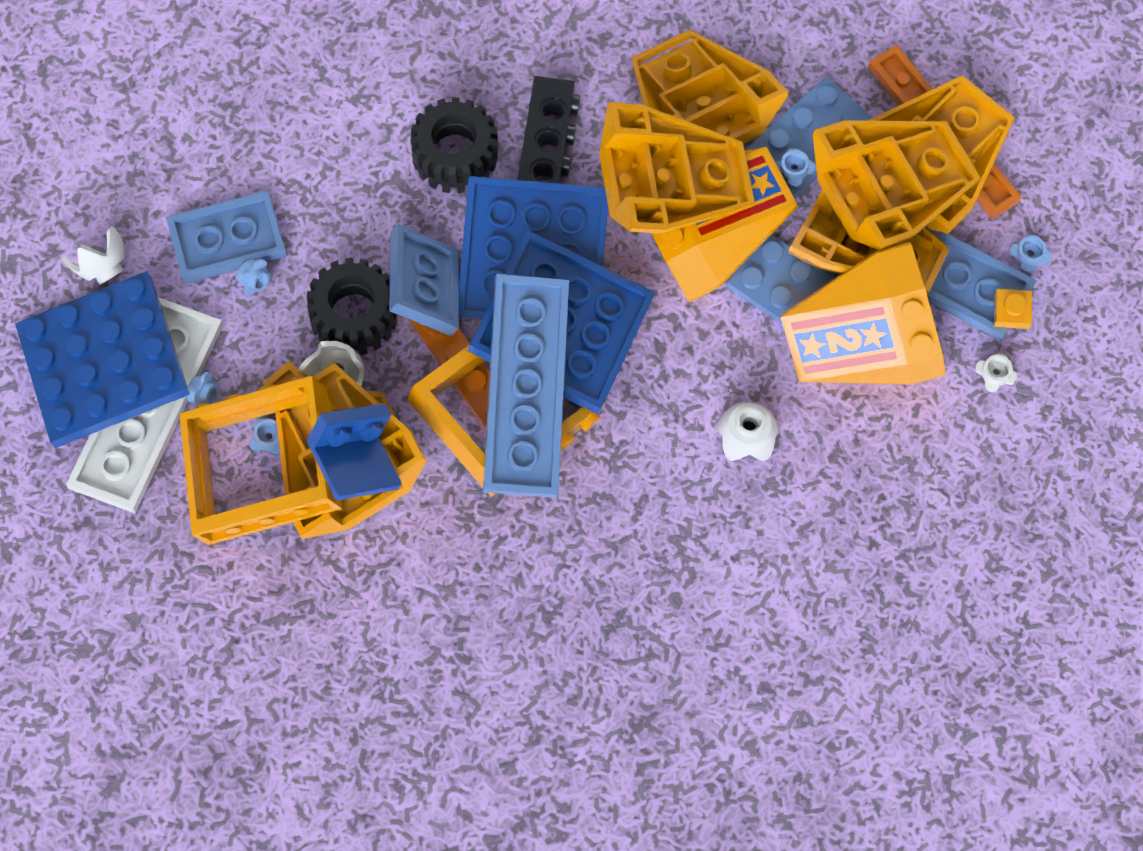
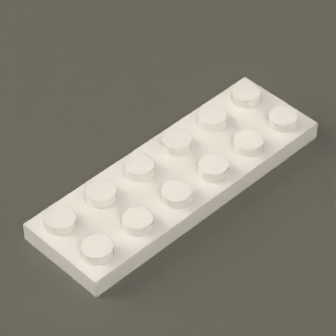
(124, 457)

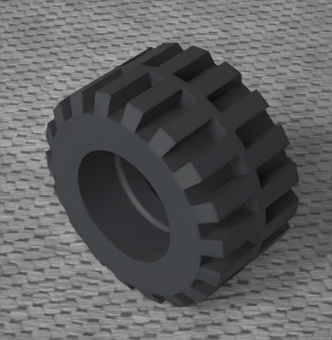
(448, 120)
(351, 280)

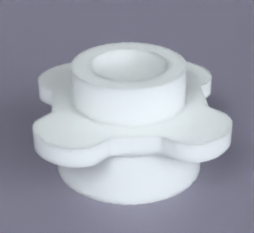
(996, 362)

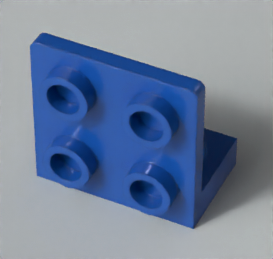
(351, 452)

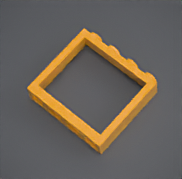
(424, 401)
(262, 515)

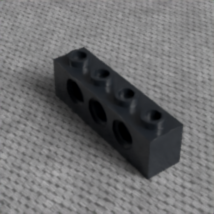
(547, 98)

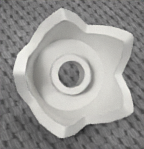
(98, 264)
(334, 352)
(742, 442)

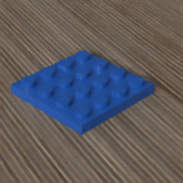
(502, 213)
(600, 317)
(101, 359)

